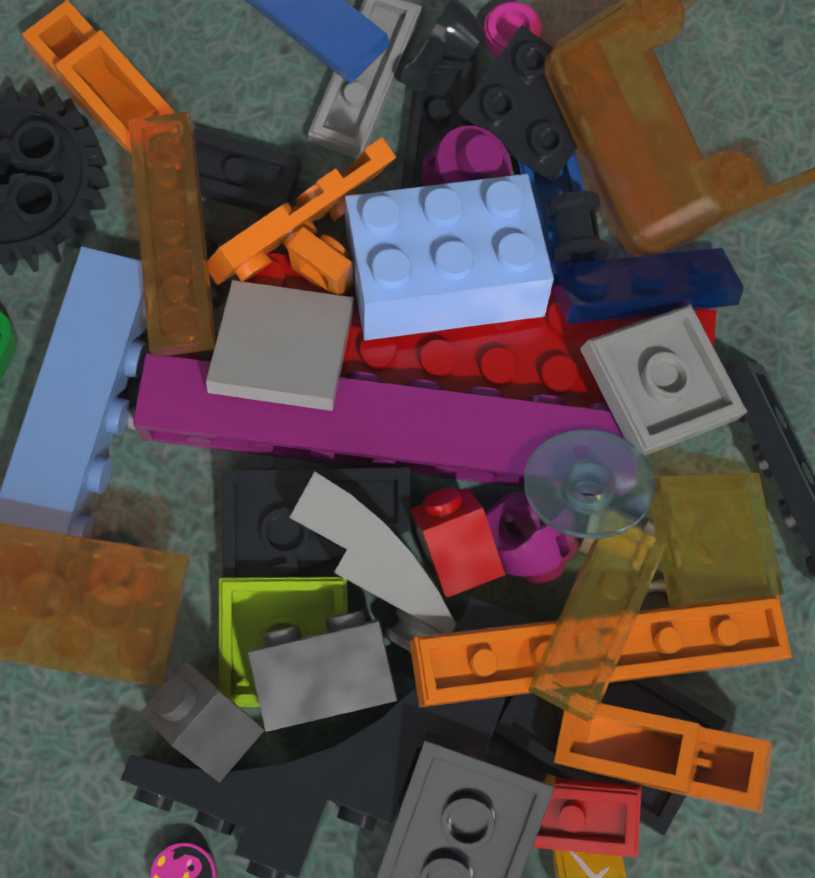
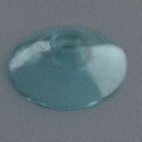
(594, 465)

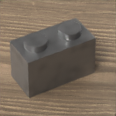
(321, 672)

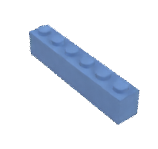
(79, 398)

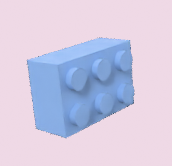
(447, 256)

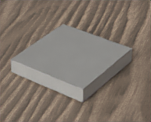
(280, 345)
(663, 380)

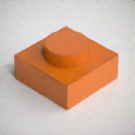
(322, 262)

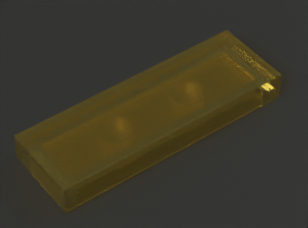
(597, 622)

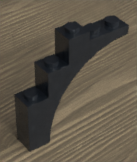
(364, 774)

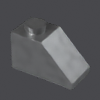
(201, 721)

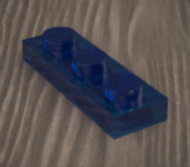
(645, 285)

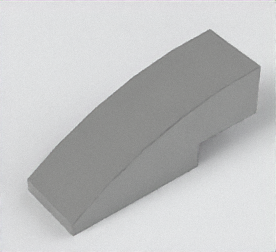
(373, 554)

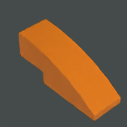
(93, 72)
(668, 756)

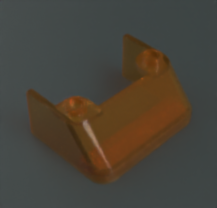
(639, 140)

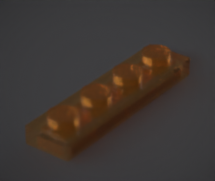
(171, 235)

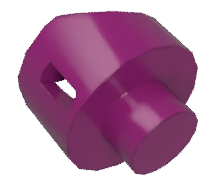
(466, 156)
(532, 546)

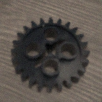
(28, 180)

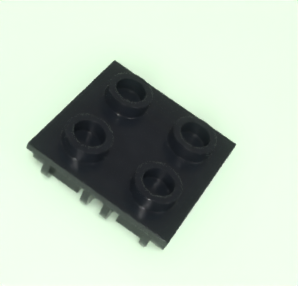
(521, 108)

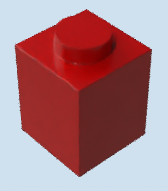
(456, 540)

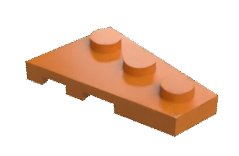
(248, 251)

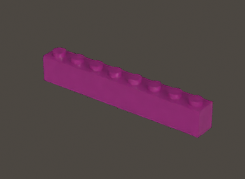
(371, 426)

